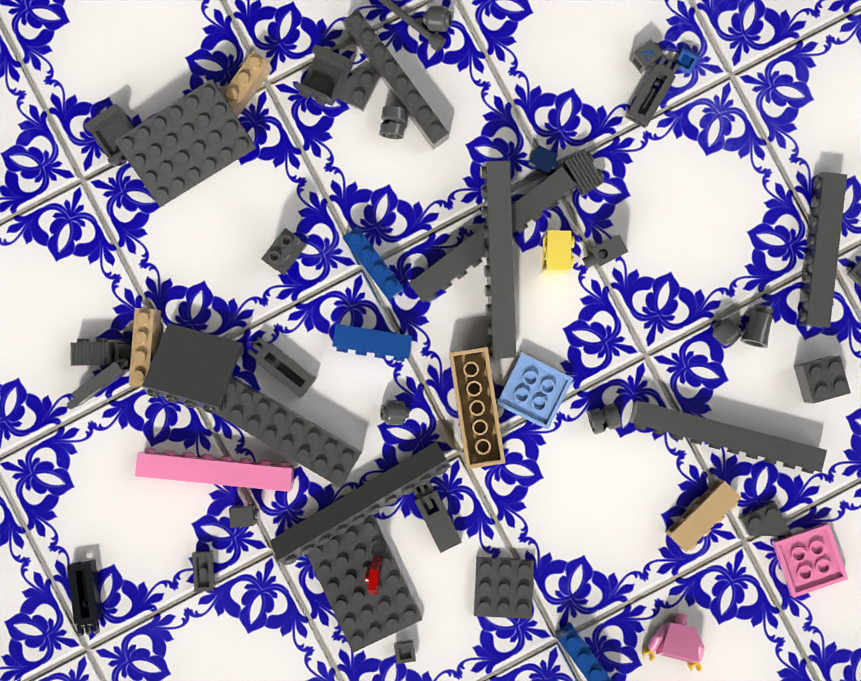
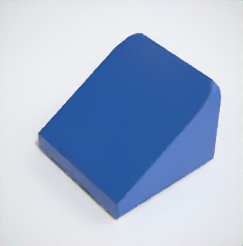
(687, 60)

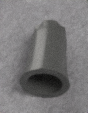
(758, 327)

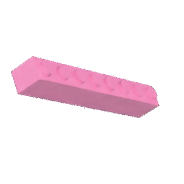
(215, 470)

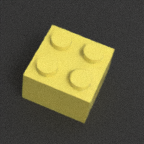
(557, 252)

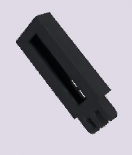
(85, 586)

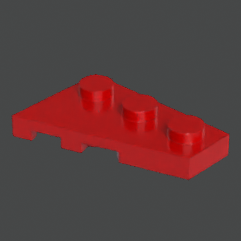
(372, 575)

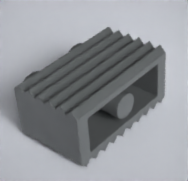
(583, 172)
(92, 353)

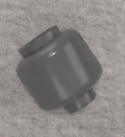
(437, 18)
(726, 331)
(394, 412)

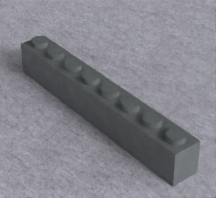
(395, 79)
(822, 250)

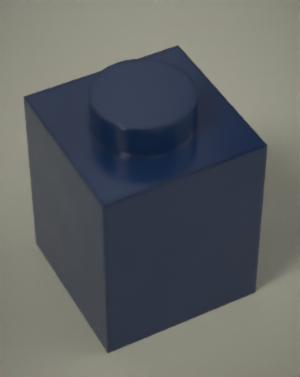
(543, 160)

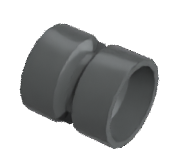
(393, 120)
(605, 418)

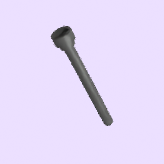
(435, 40)

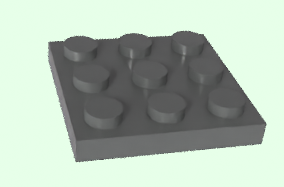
(503, 587)

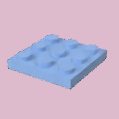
(534, 391)

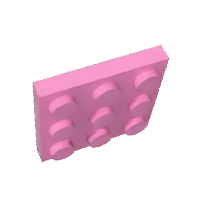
(809, 560)

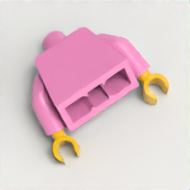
(677, 642)

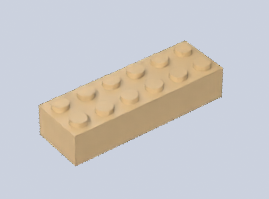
(476, 408)

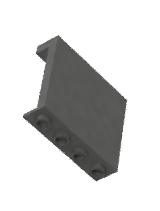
(192, 368)

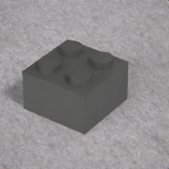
(822, 379)

